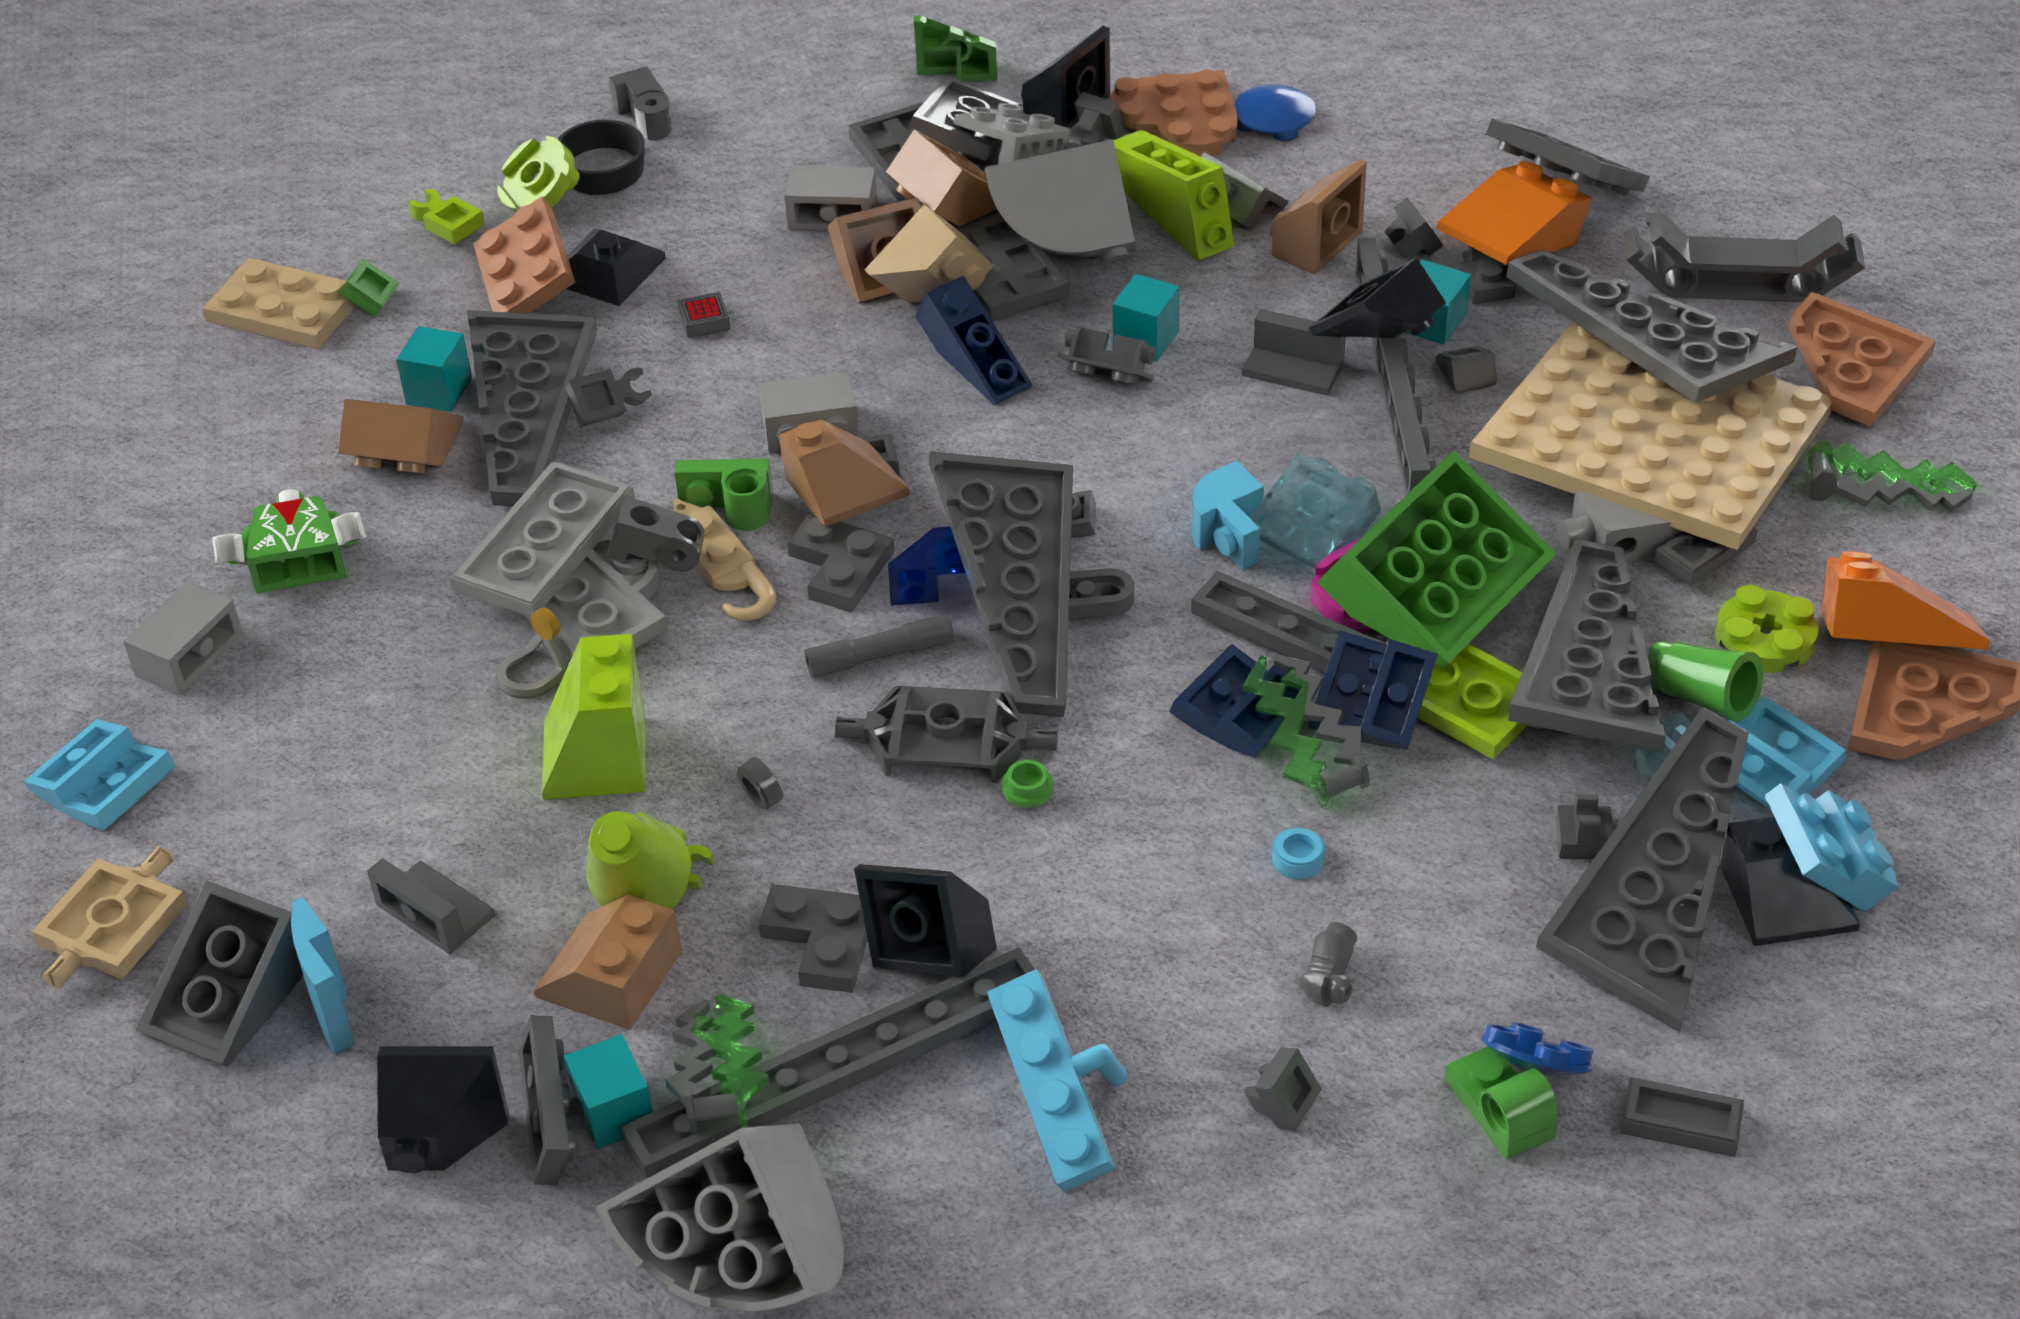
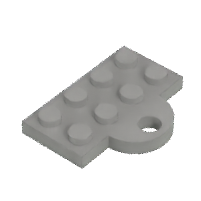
(607, 600)

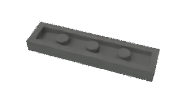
(1268, 619)

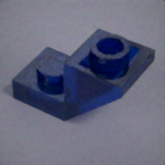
(916, 569)

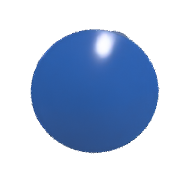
(1274, 110)
(1526, 1049)

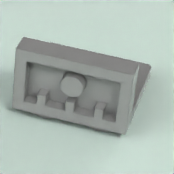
(1020, 133)

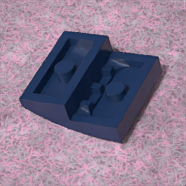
(1376, 687)
(1223, 710)

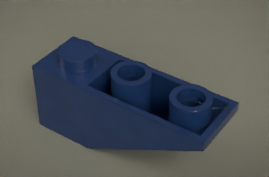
(971, 341)

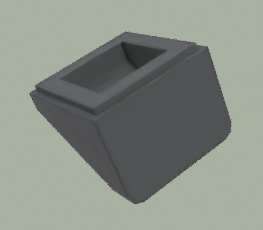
(1468, 368)

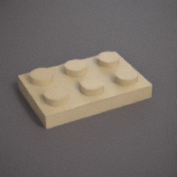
(280, 303)

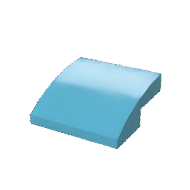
(1784, 752)
(100, 774)
(321, 975)

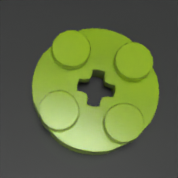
(555, 177)
(1789, 617)

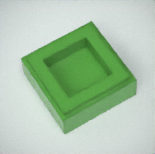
(369, 287)

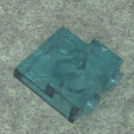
(1315, 510)

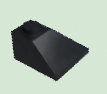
(1063, 80)
(611, 266)
(1385, 306)
(1773, 892)
(923, 920)
(436, 1104)

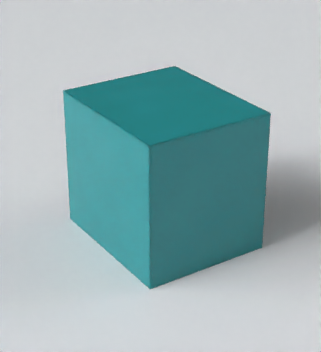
(1455, 290)
(1147, 312)
(434, 368)
(607, 1088)

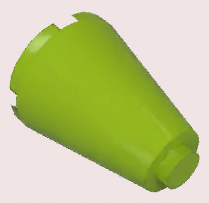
(637, 859)

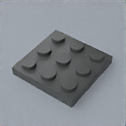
(1566, 158)

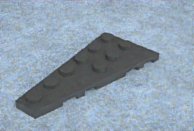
(1654, 332)
(522, 392)
(1016, 552)
(1591, 657)
(1648, 891)

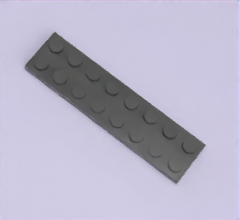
(1021, 271)

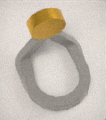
(546, 628)

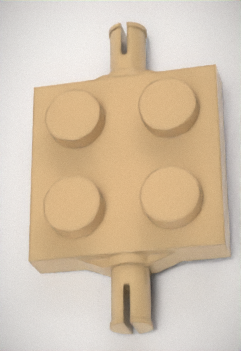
(109, 918)

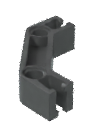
(1744, 266)

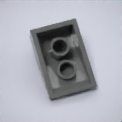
(223, 975)

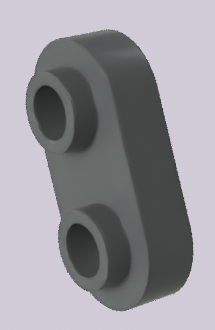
(1100, 593)

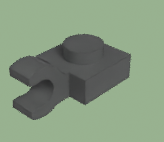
(1487, 277)

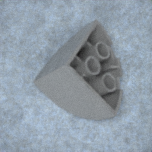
(1066, 201)
(735, 1223)

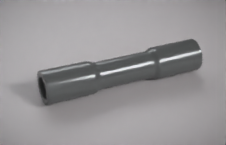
(908, 638)

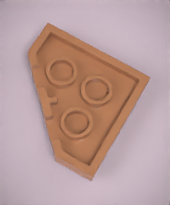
(1857, 356)
(1929, 696)

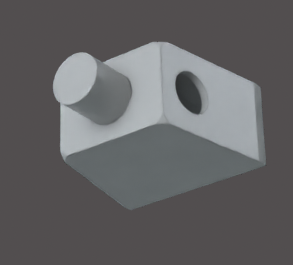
(1614, 525)

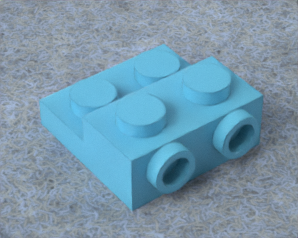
(1835, 845)

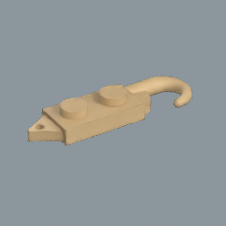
(728, 563)

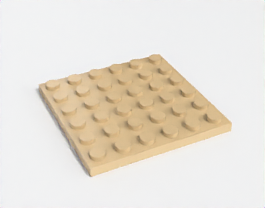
(1629, 438)

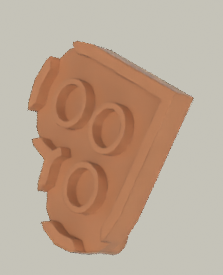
(1180, 108)

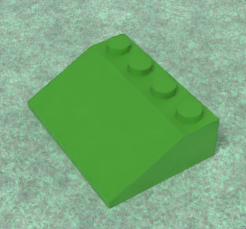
(1438, 563)

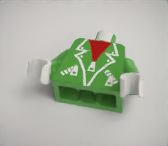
(291, 542)

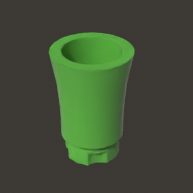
(1708, 677)

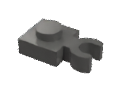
(601, 397)

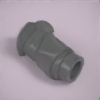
(1329, 960)

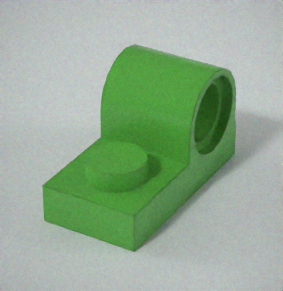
(736, 484)
(1509, 1106)

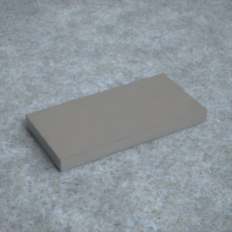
(542, 539)

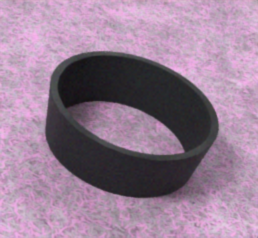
(606, 134)

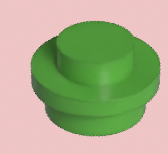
(1027, 784)

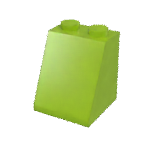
(596, 723)

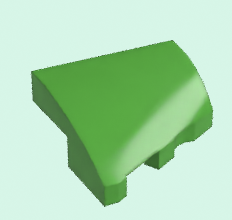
(952, 50)

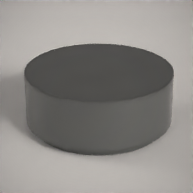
(759, 783)

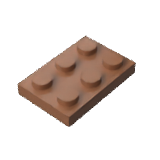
(524, 260)

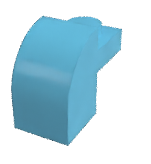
(1223, 512)

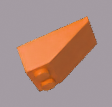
(1518, 214)
(1879, 604)

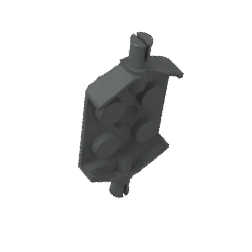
(984, 736)

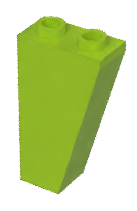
(1177, 191)

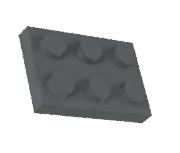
(937, 116)

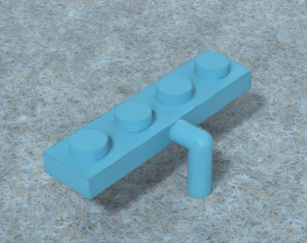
(1053, 1079)

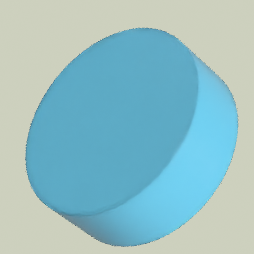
(1298, 853)

